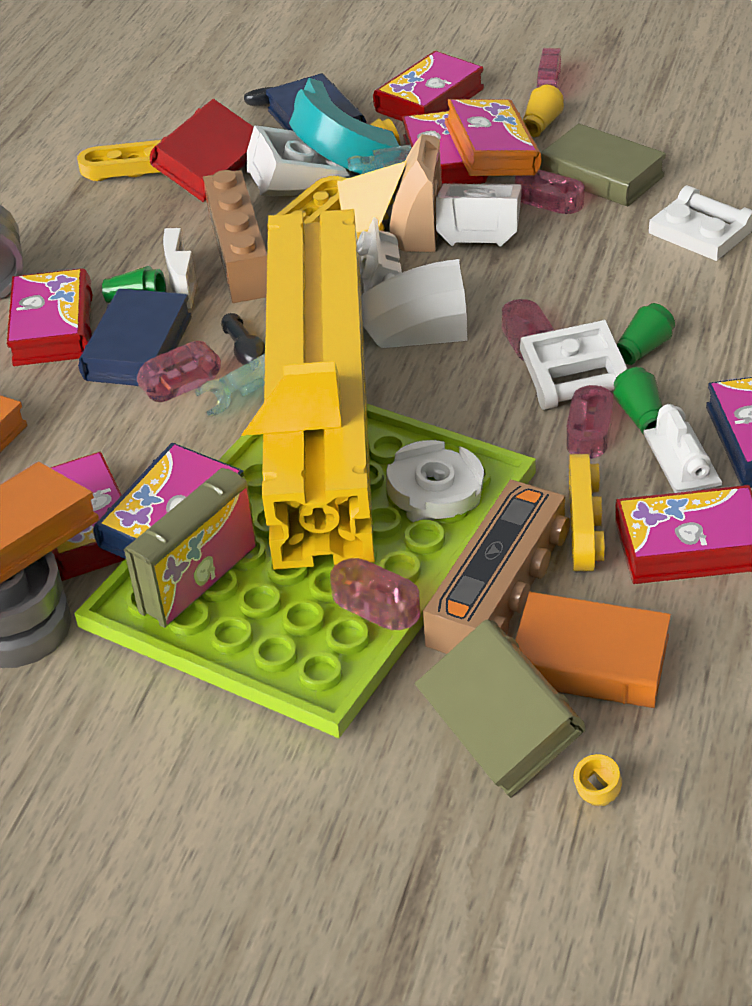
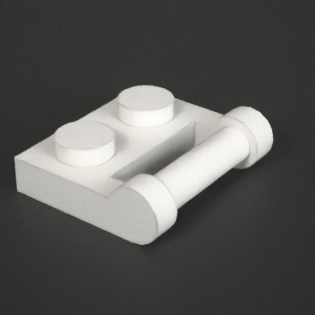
(700, 232)
(567, 353)

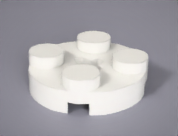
(454, 492)

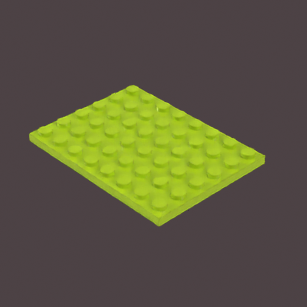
(279, 630)

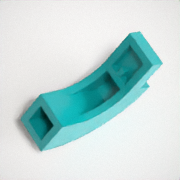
(331, 130)

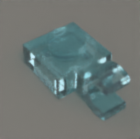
(380, 159)
(245, 379)

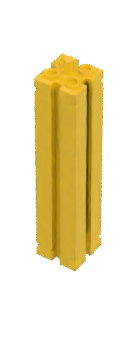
(320, 478)

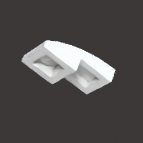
(179, 264)

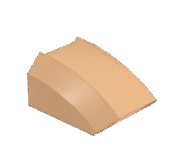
(415, 198)

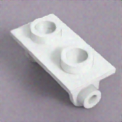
(378, 255)
(680, 452)

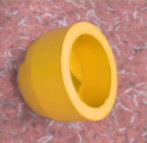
(606, 772)

